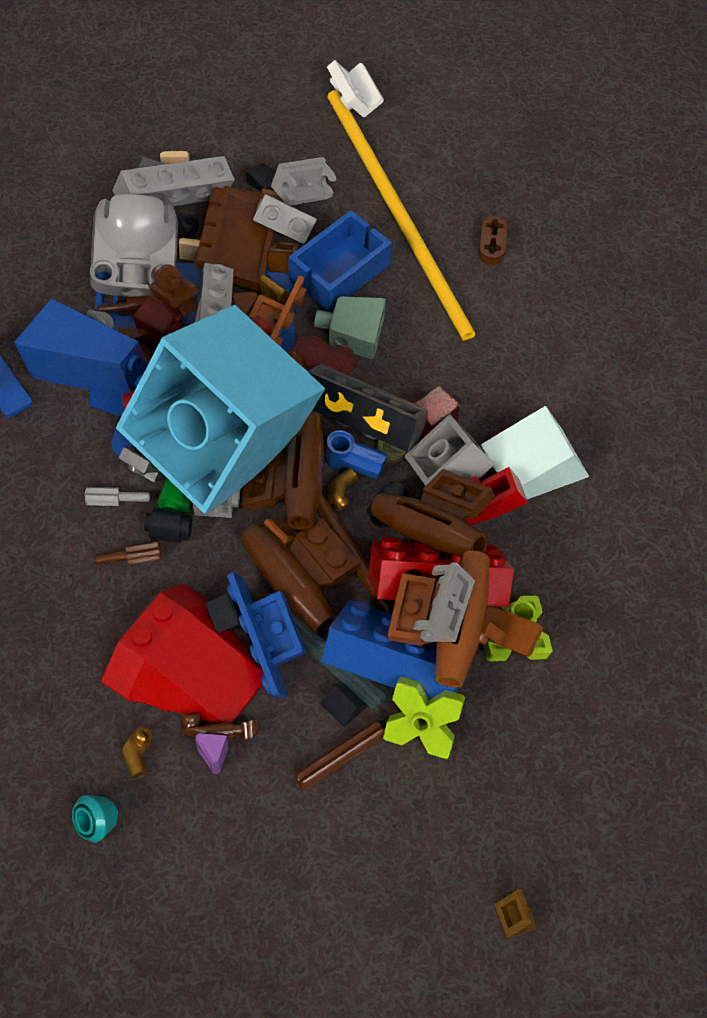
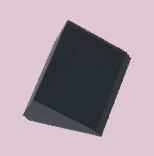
(343, 703)

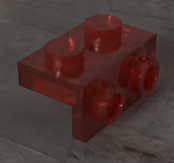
(316, 352)

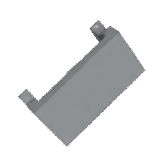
(303, 181)
(448, 605)

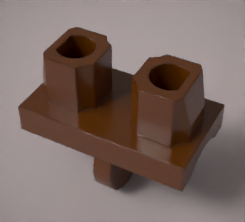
(174, 289)

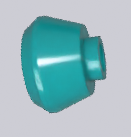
(94, 817)

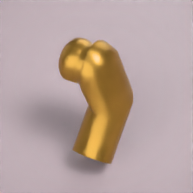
(337, 489)
(135, 749)

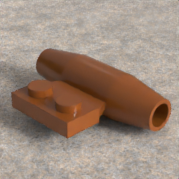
(415, 603)

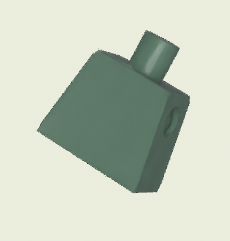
(354, 323)

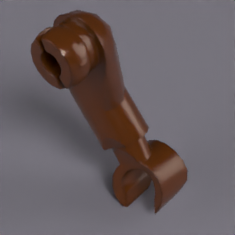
(193, 727)

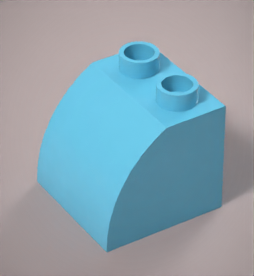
(217, 406)

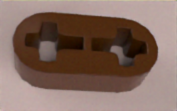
(498, 241)

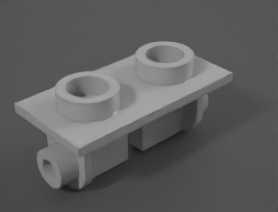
(284, 218)

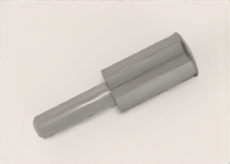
(111, 496)

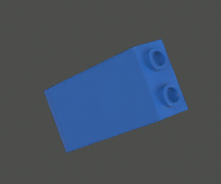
(80, 352)

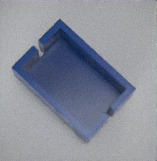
(339, 261)

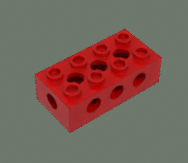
(392, 558)

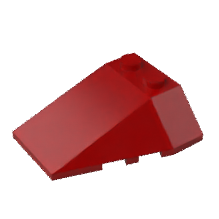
(182, 662)

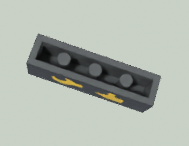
(369, 409)

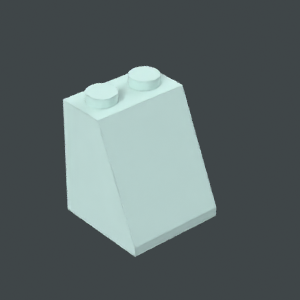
(536, 454)

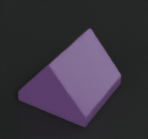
(212, 749)

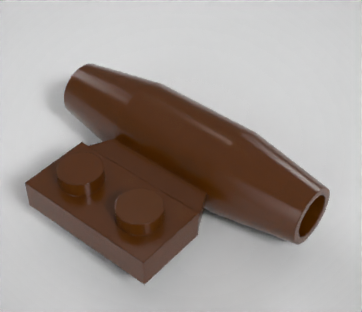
(292, 476)
(440, 514)
(311, 562)

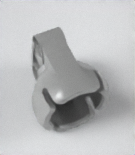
(131, 242)

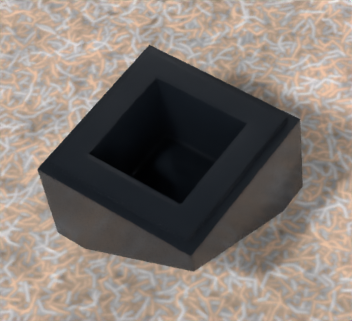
(224, 613)

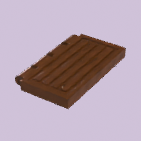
(234, 238)

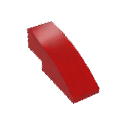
(507, 492)

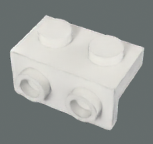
(356, 88)

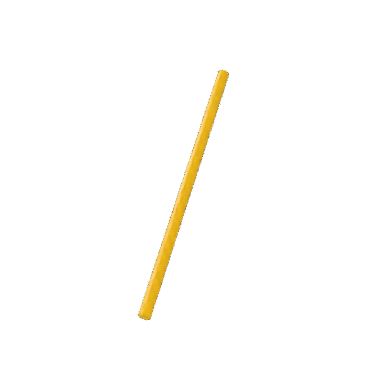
(402, 218)

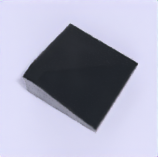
(260, 177)

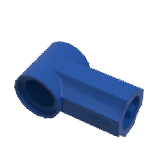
(354, 455)

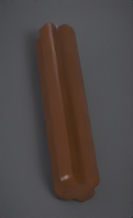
(339, 755)

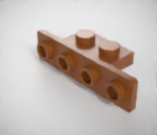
(279, 315)
(510, 631)

